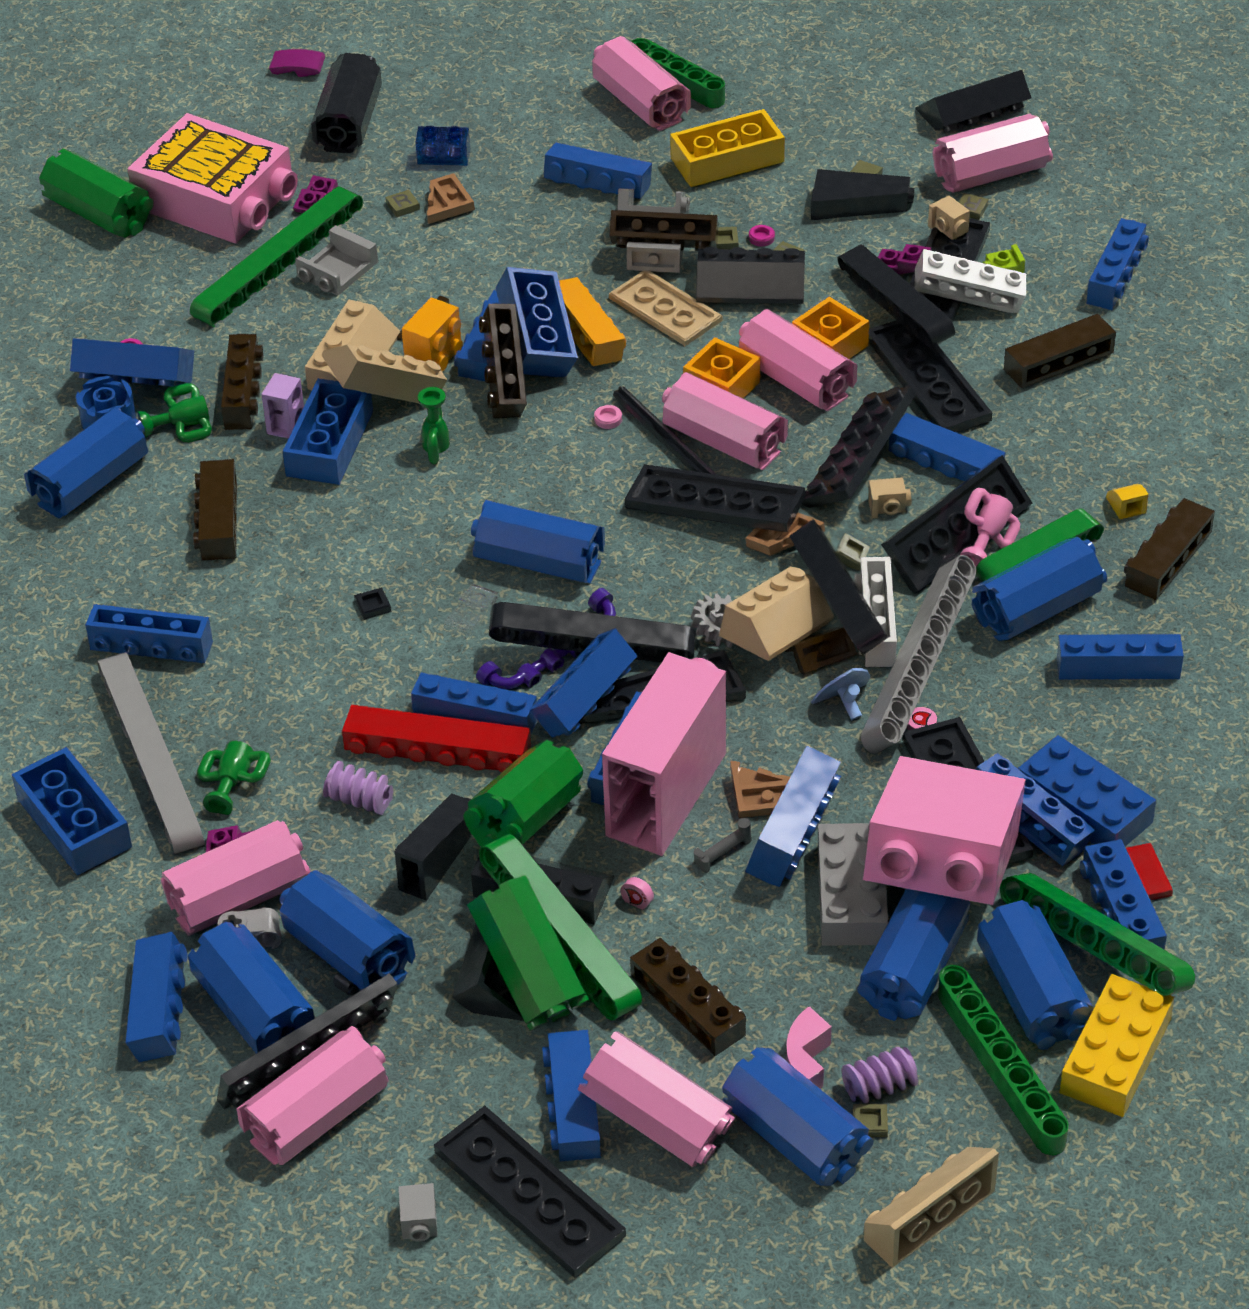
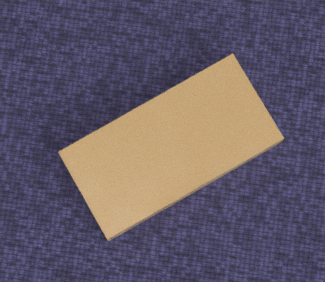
(665, 307)

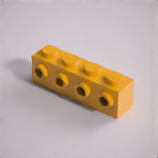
(590, 325)

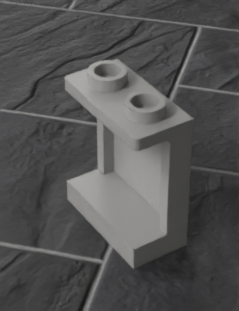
(626, 198)
(654, 257)
(339, 262)

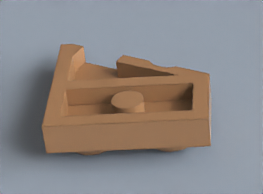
(447, 199)
(773, 541)
(756, 790)

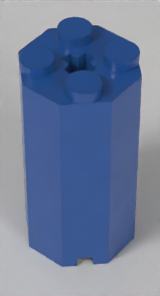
(87, 462)
(538, 541)
(1038, 588)
(345, 930)
(912, 953)
(1034, 974)
(248, 985)
(796, 1117)

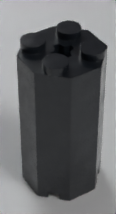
(346, 103)

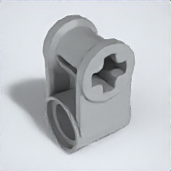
(262, 924)

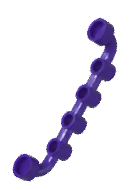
(551, 658)

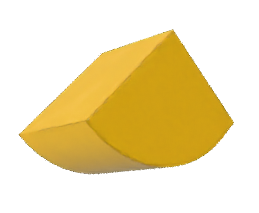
(1128, 500)

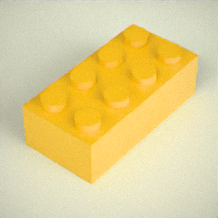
(727, 147)
(1116, 1045)

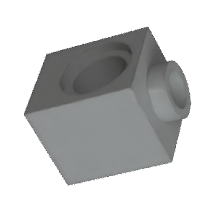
(418, 1212)

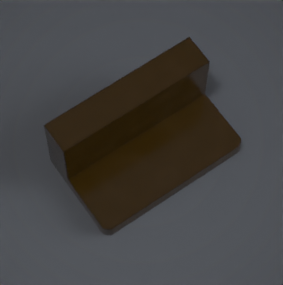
(822, 649)

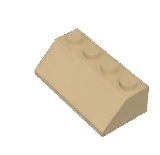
(356, 326)
(383, 372)
(776, 614)
(932, 1204)

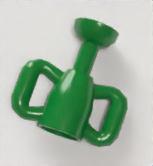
(181, 414)
(434, 429)
(231, 770)

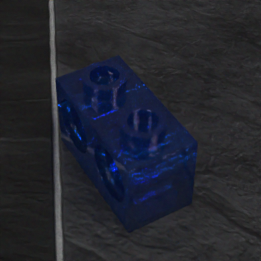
(442, 145)

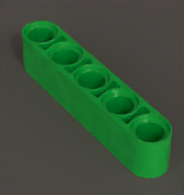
(704, 85)
(1074, 524)

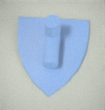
(847, 687)

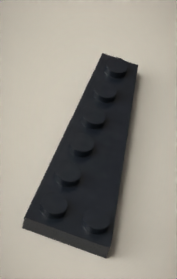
(614, 703)

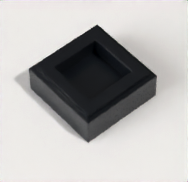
(372, 603)

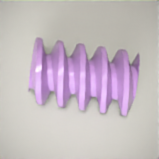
(357, 788)
(879, 1073)

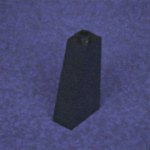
(858, 194)
(432, 848)

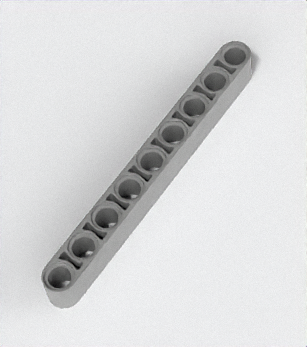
(918, 655)
(151, 753)

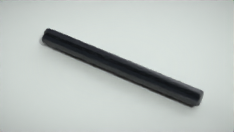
(660, 431)

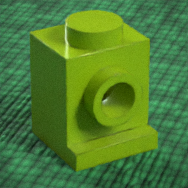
(1008, 259)

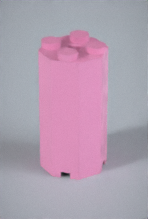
(640, 83)
(992, 152)
(798, 360)
(724, 421)
(234, 876)
(313, 1096)
(656, 1100)

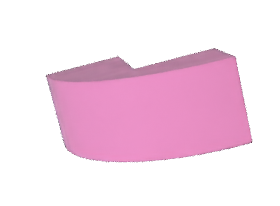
(805, 1040)

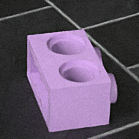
(282, 404)

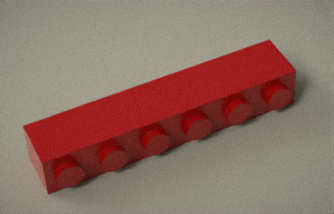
(433, 738)

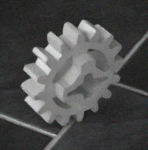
(710, 625)

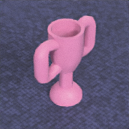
(991, 520)

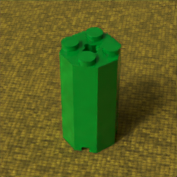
(95, 193)
(525, 794)
(527, 952)

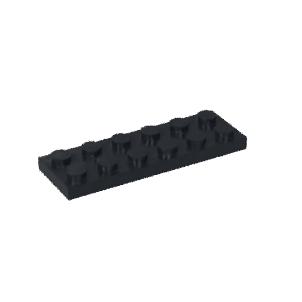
(965, 246)
(938, 384)
(858, 446)
(715, 498)
(943, 528)
(952, 745)
(270, 1063)
(530, 1191)

